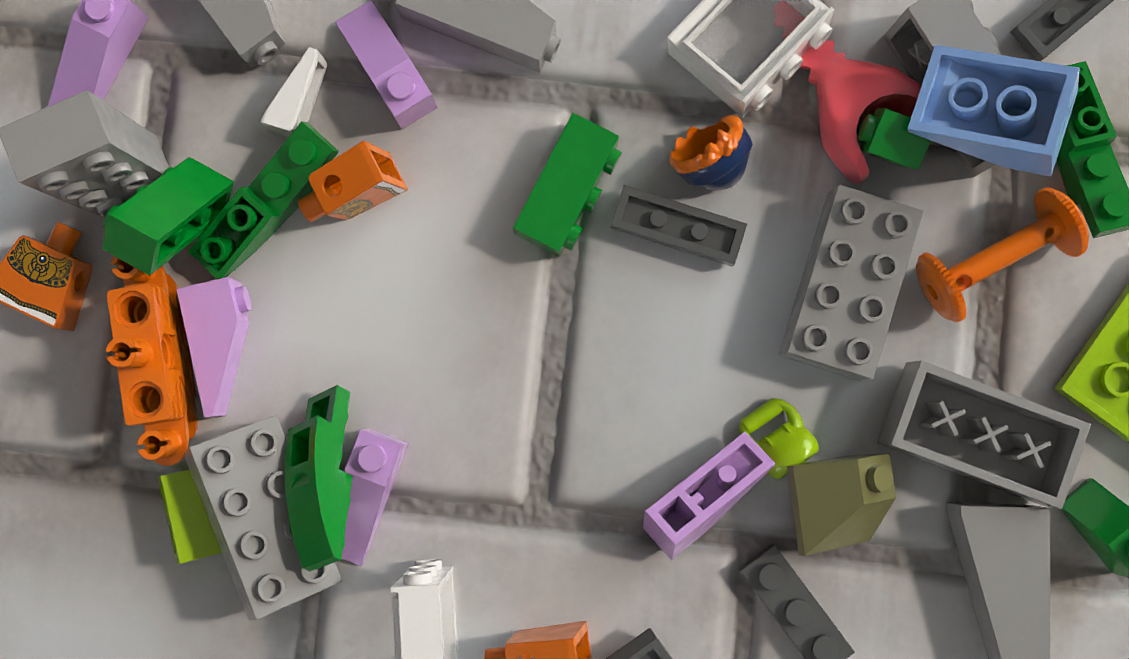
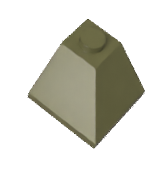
(840, 500)

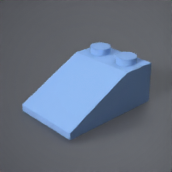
(996, 107)

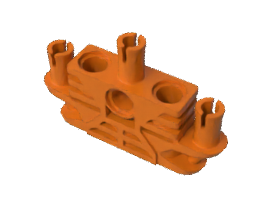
(153, 362)

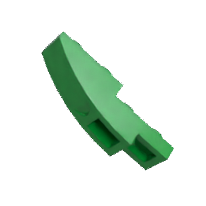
(1089, 164)
(264, 205)
(314, 484)

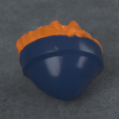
(713, 155)

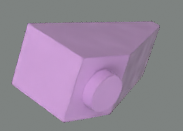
(96, 47)
(387, 64)
(216, 333)
(374, 470)
(706, 495)

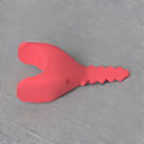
(846, 95)

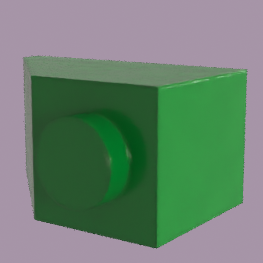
(887, 138)
(1102, 523)

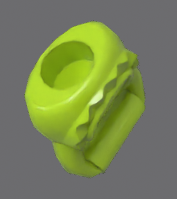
(787, 444)

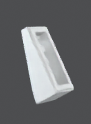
(297, 95)

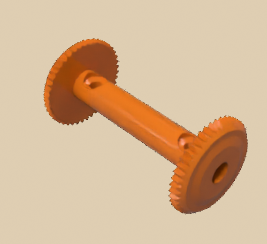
(1057, 223)

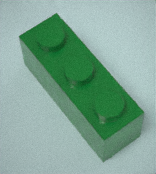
(568, 186)
(165, 215)

